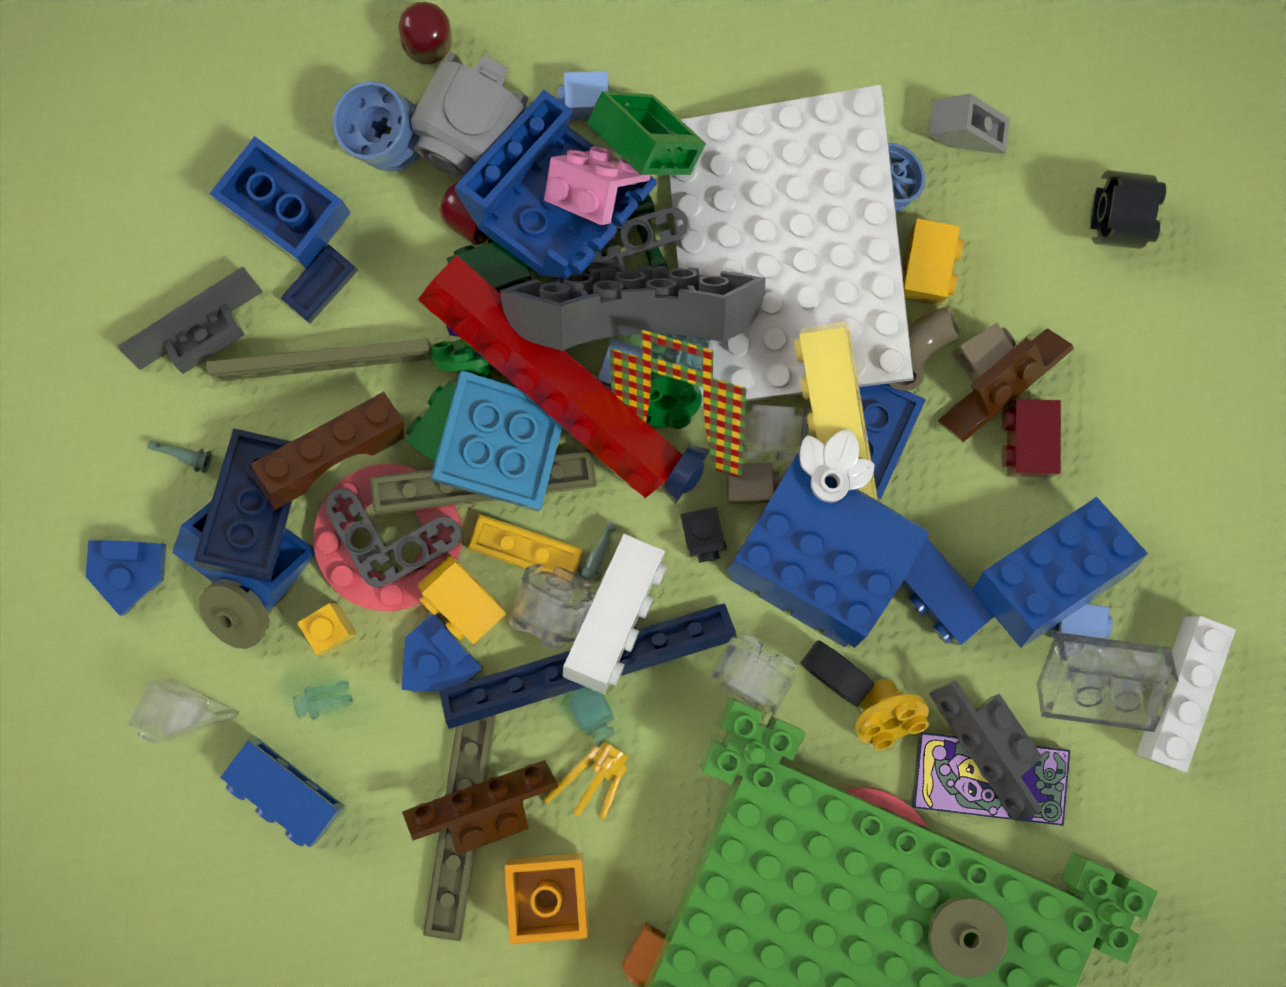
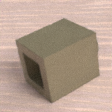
(984, 350)
(756, 485)

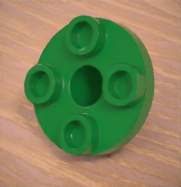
(459, 356)
(672, 402)

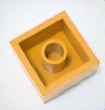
(546, 898)

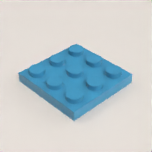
(496, 443)

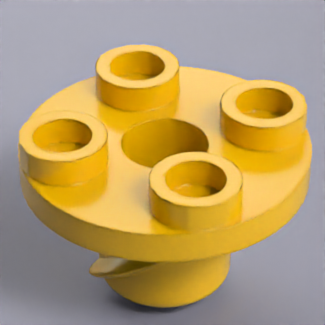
(890, 715)

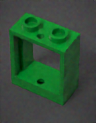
(646, 133)

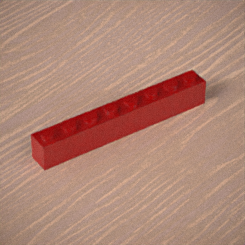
(551, 380)

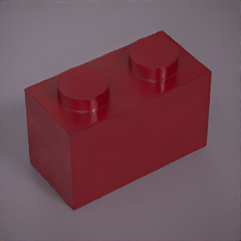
(1032, 438)

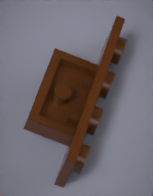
(1005, 383)
(483, 810)

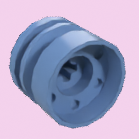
(362, 123)

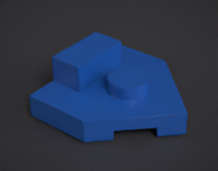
(124, 570)
(436, 658)

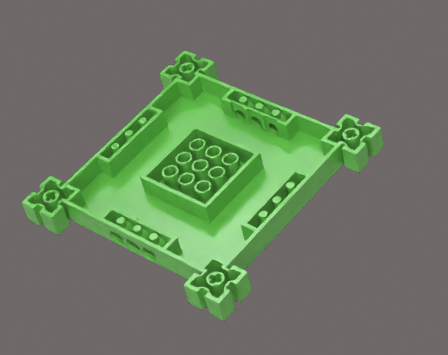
(842, 891)

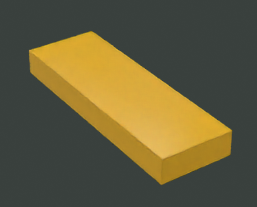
(522, 546)

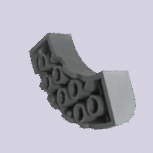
(632, 301)

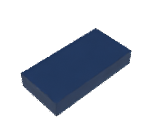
(319, 283)

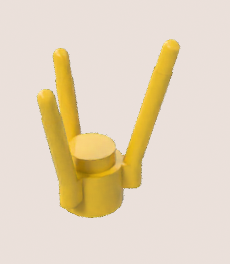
(606, 763)

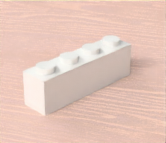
(614, 613)
(1198, 660)

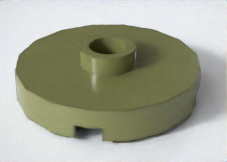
(233, 613)
(950, 925)

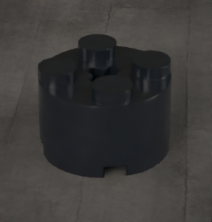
(1127, 209)

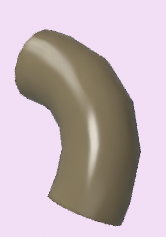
(926, 337)

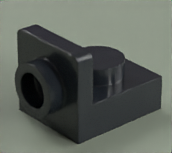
(703, 534)

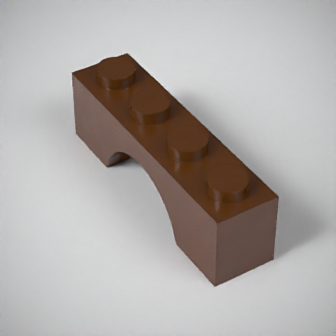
(295, 466)

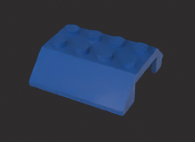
(509, 187)
(825, 559)

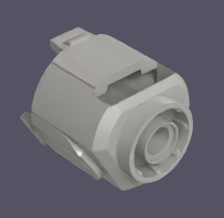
(464, 113)

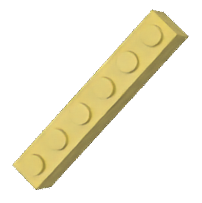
(833, 386)

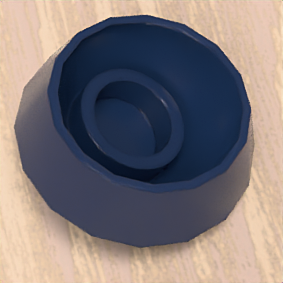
(686, 473)

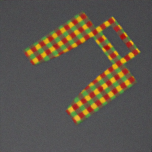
(722, 401)

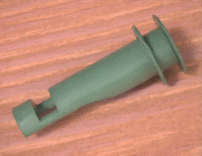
(189, 457)
(596, 556)

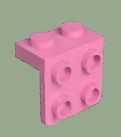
(589, 182)

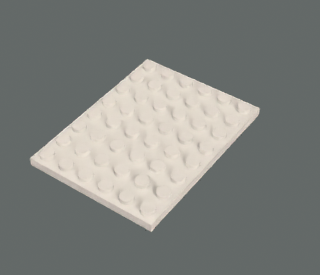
(810, 207)

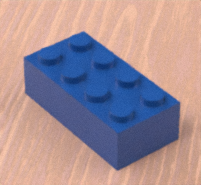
(1058, 571)

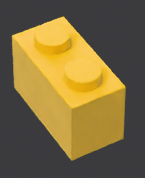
(930, 261)
(461, 600)

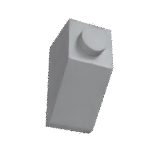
(969, 124)

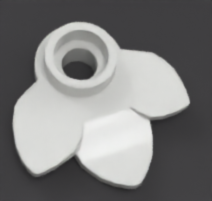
(836, 460)

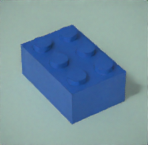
(280, 202)

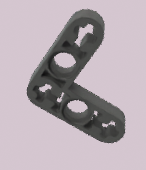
(617, 259)
(378, 550)

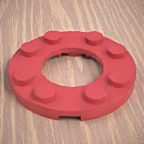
(341, 570)

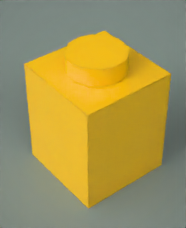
(327, 629)

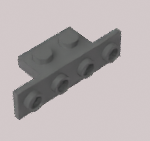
(196, 327)
(994, 743)

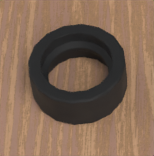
(837, 673)

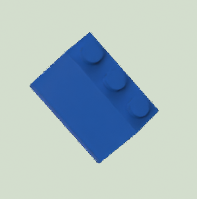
(291, 561)

